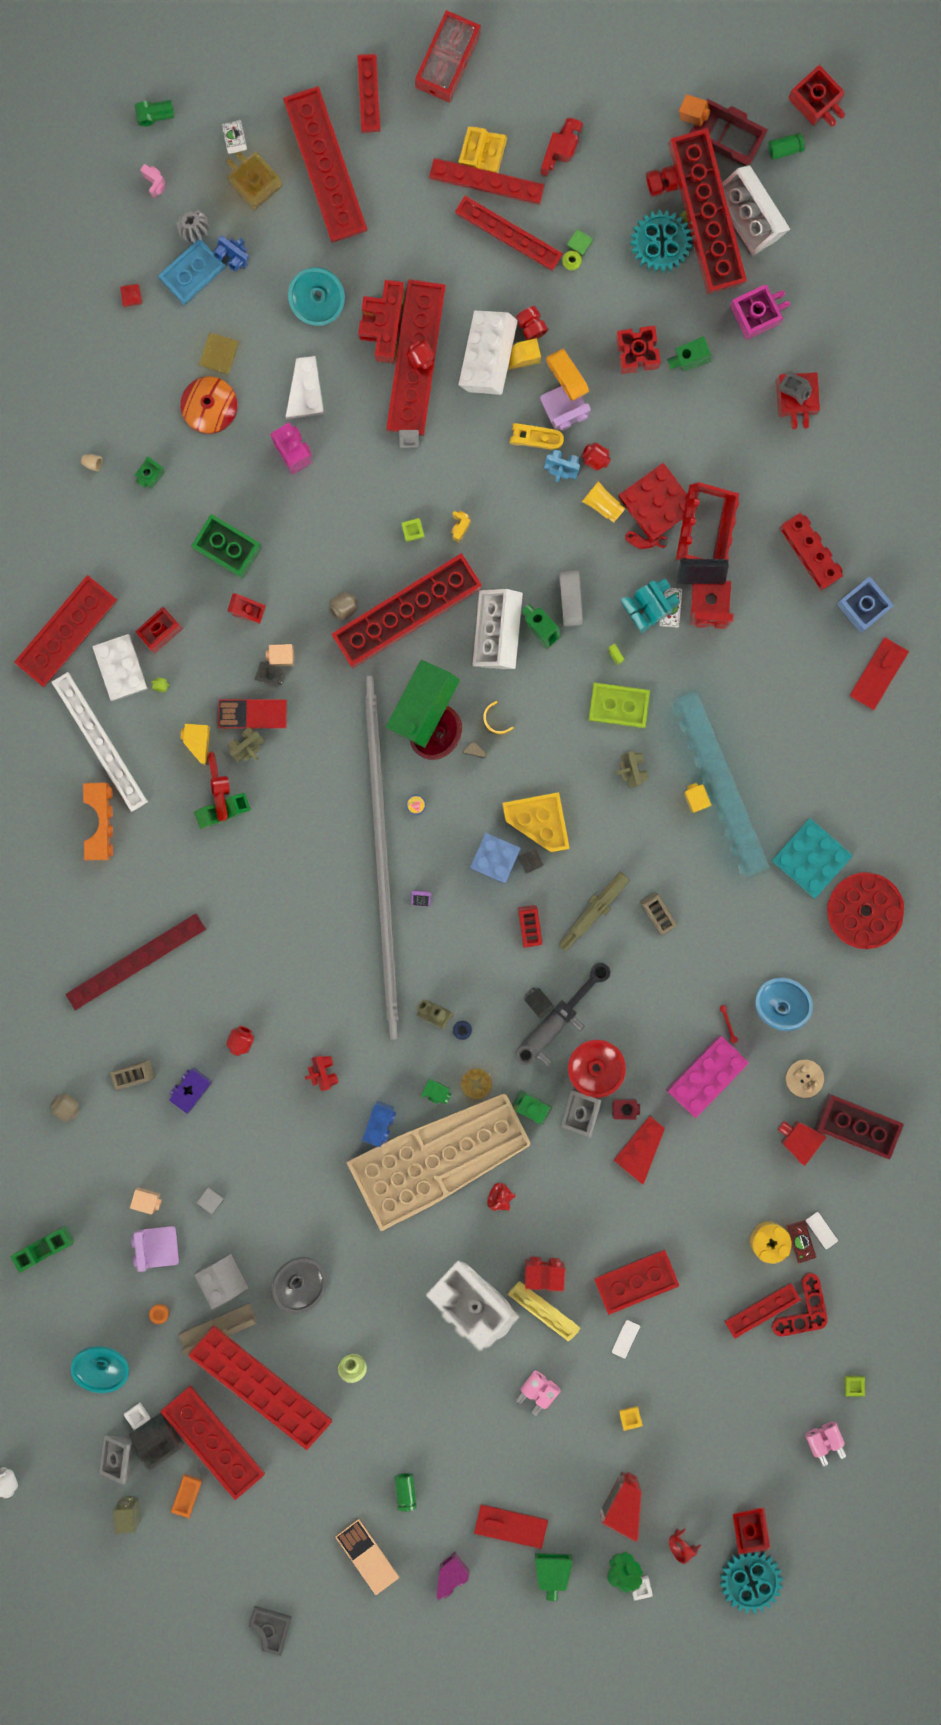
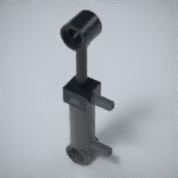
(556, 1020)

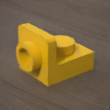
(460, 529)

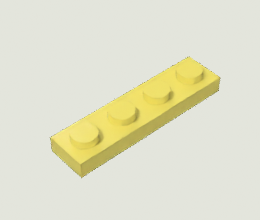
(544, 1311)

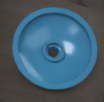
(784, 995)

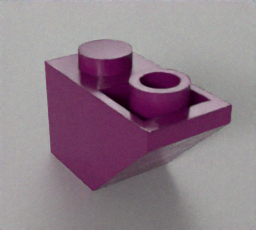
(451, 1574)

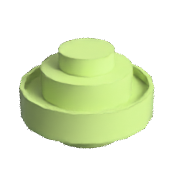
(352, 1368)

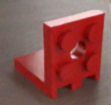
(714, 614)

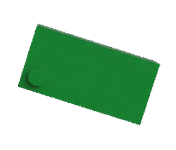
(423, 703)

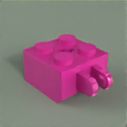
(761, 301)
(292, 450)

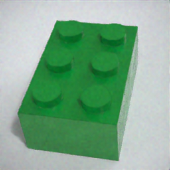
(226, 546)

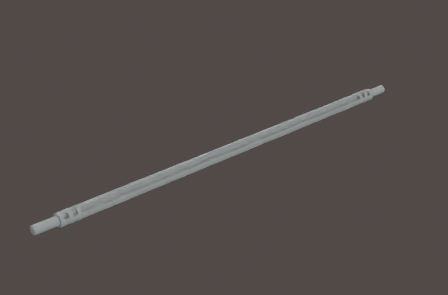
(381, 857)

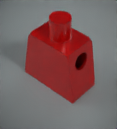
(801, 1140)

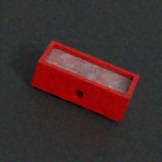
(447, 56)

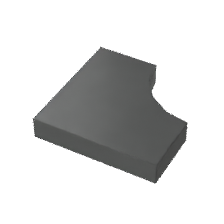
(271, 1627)

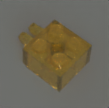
(253, 168)

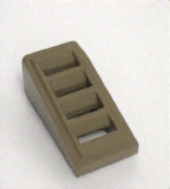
(650, 899)
(143, 1070)

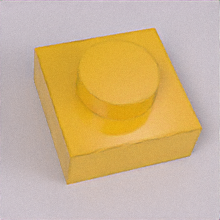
(630, 1418)

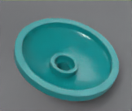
(306, 303)
(99, 1369)

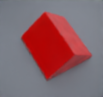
(158, 630)
(751, 1531)

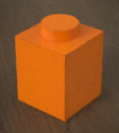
(694, 110)

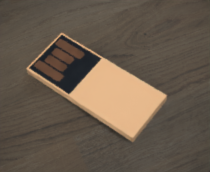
(367, 1557)

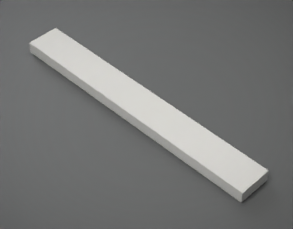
(99, 742)

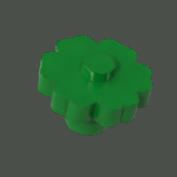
(624, 1572)

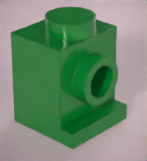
(156, 473)
(436, 1091)

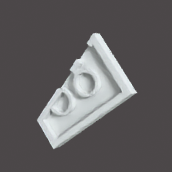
(305, 390)

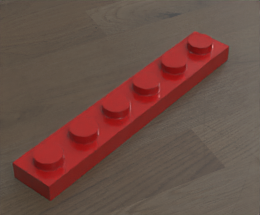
(486, 181)
(508, 233)

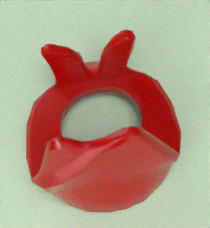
(500, 1197)
(682, 1556)

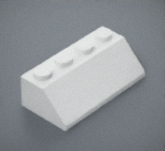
(753, 210)
(497, 629)

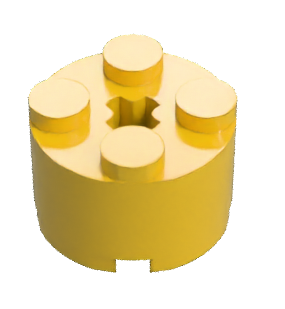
(780, 1247)

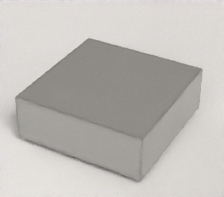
(409, 438)
(210, 1200)

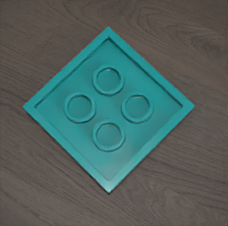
(812, 858)

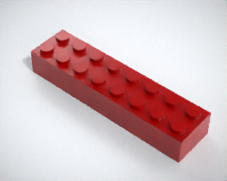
(707, 211)
(407, 611)

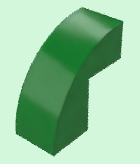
(235, 806)

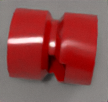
(657, 185)
(530, 321)

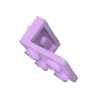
(562, 410)
(155, 1247)

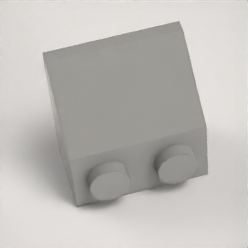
(221, 1281)

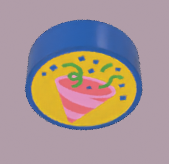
(416, 804)

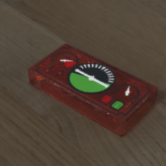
(801, 1241)

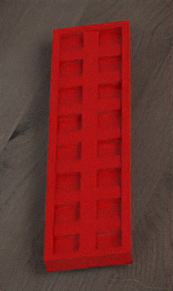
(260, 1387)

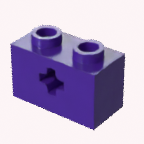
(187, 1101)

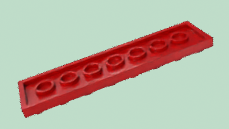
(325, 164)
(410, 384)

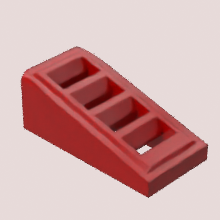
(526, 910)

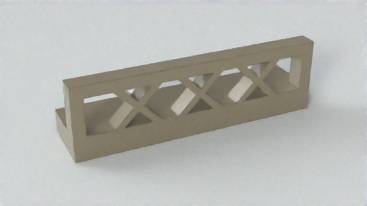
(228, 1323)

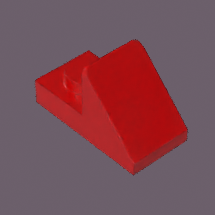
(246, 608)

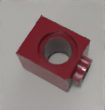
(617, 1104)

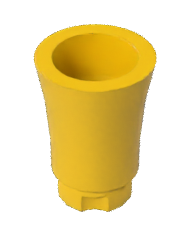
(603, 502)

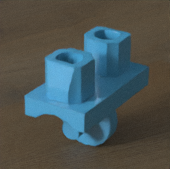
(561, 467)

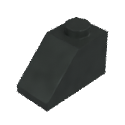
(538, 1002)

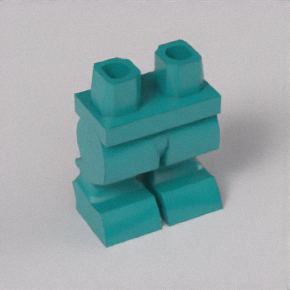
(653, 601)

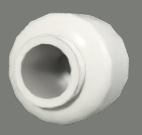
(8, 1482)

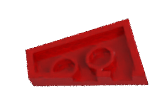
(640, 1149)

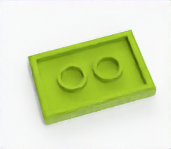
(619, 705)

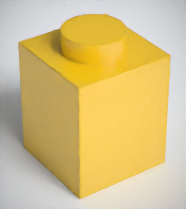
(696, 797)

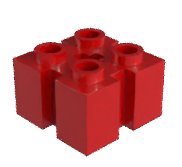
(644, 340)
(544, 1274)

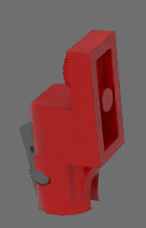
(563, 145)

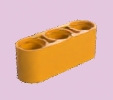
(567, 374)

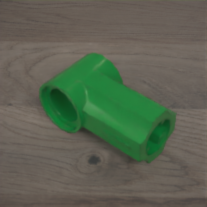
(149, 113)

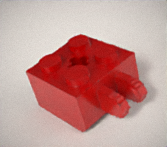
(815, 108)
(790, 407)

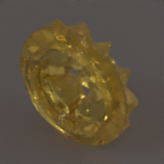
(467, 1084)

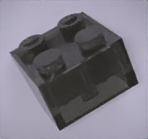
(155, 1441)

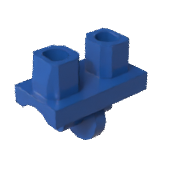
(234, 251)

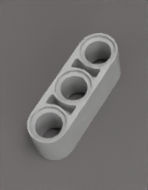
(570, 598)

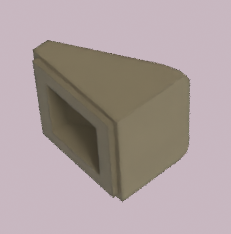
(474, 750)

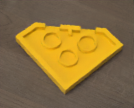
(540, 820)

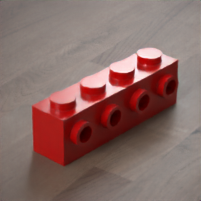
(811, 551)

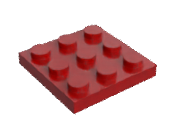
(655, 501)

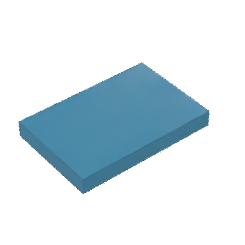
(191, 271)

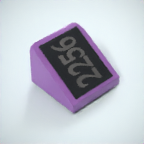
(421, 898)

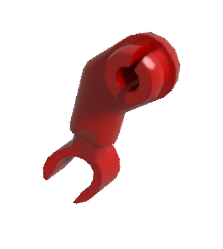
(641, 543)

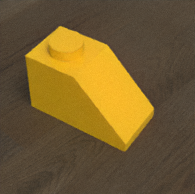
(524, 354)
(197, 740)

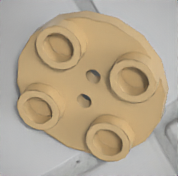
(810, 1085)

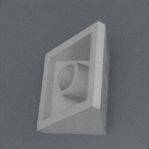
(581, 1113)
(116, 1458)

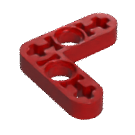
(812, 1311)

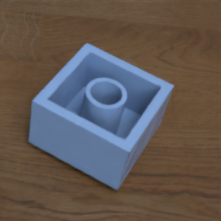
(865, 604)
(495, 858)

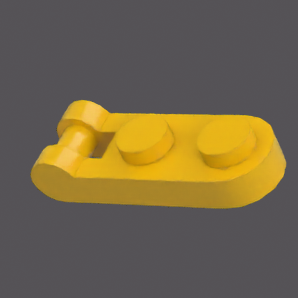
(537, 437)

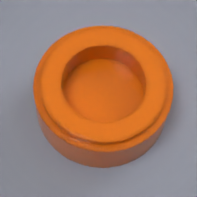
(159, 1314)

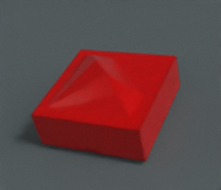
(131, 295)

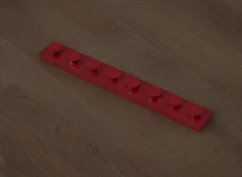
(135, 961)

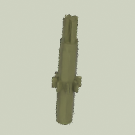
(598, 905)

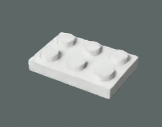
(120, 667)

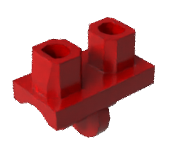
(325, 1081)

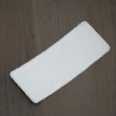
(821, 1230)
(625, 1339)

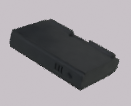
(702, 571)

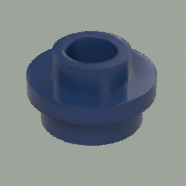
(457, 1034)

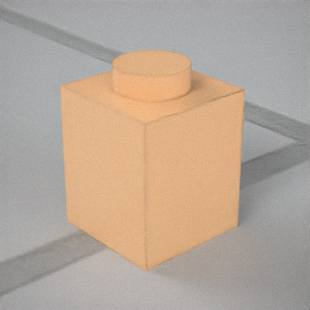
(280, 655)
(145, 1201)

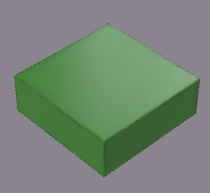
(579, 242)

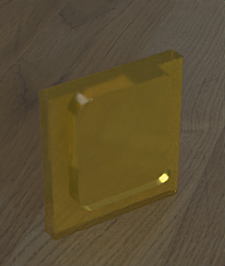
(219, 353)

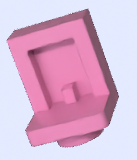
(153, 175)

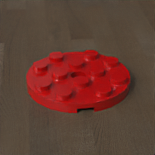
(845, 910)

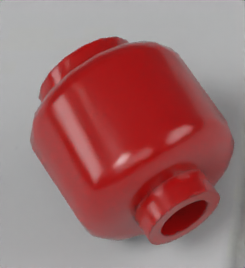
(420, 354)
(596, 456)
(240, 1040)

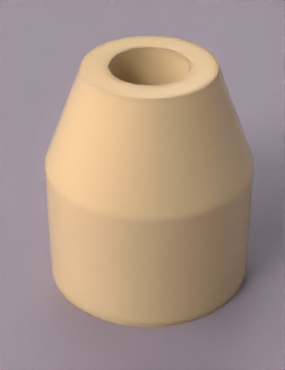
(92, 462)

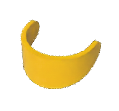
(488, 727)

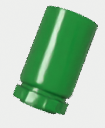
(786, 146)
(405, 1492)

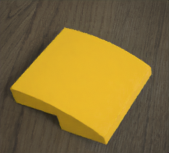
(482, 149)

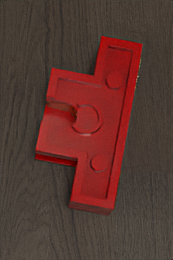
(382, 320)

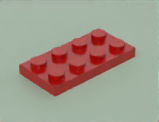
(636, 1282)

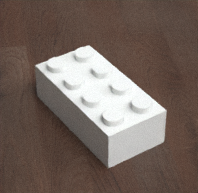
(488, 352)

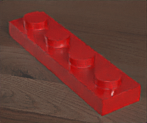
(368, 93)
(762, 1310)

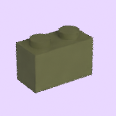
(126, 1515)

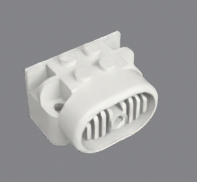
(472, 1306)

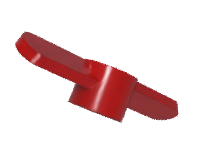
(219, 788)

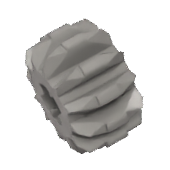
(192, 226)

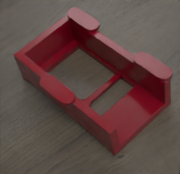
(739, 119)

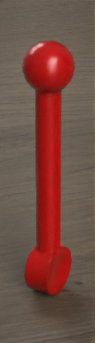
(733, 1038)

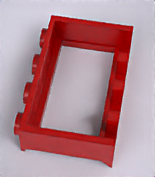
(726, 524)

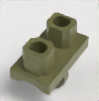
(248, 747)
(630, 770)
(433, 1014)

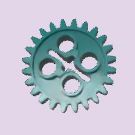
(644, 242)
(734, 1587)

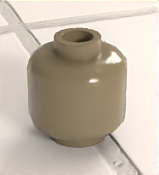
(343, 605)
(65, 1107)

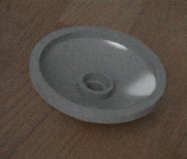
(302, 1293)

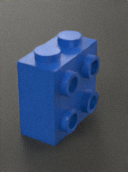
(376, 1130)

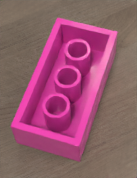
(707, 1076)

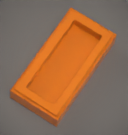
(186, 1496)

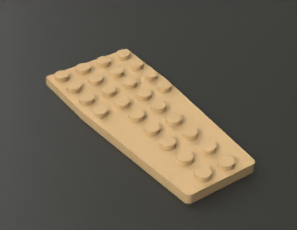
(437, 1159)

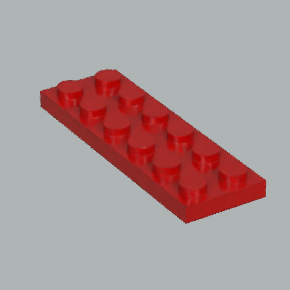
(65, 631)
(212, 1442)

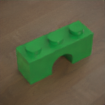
(42, 1249)

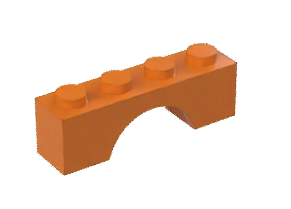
(98, 846)

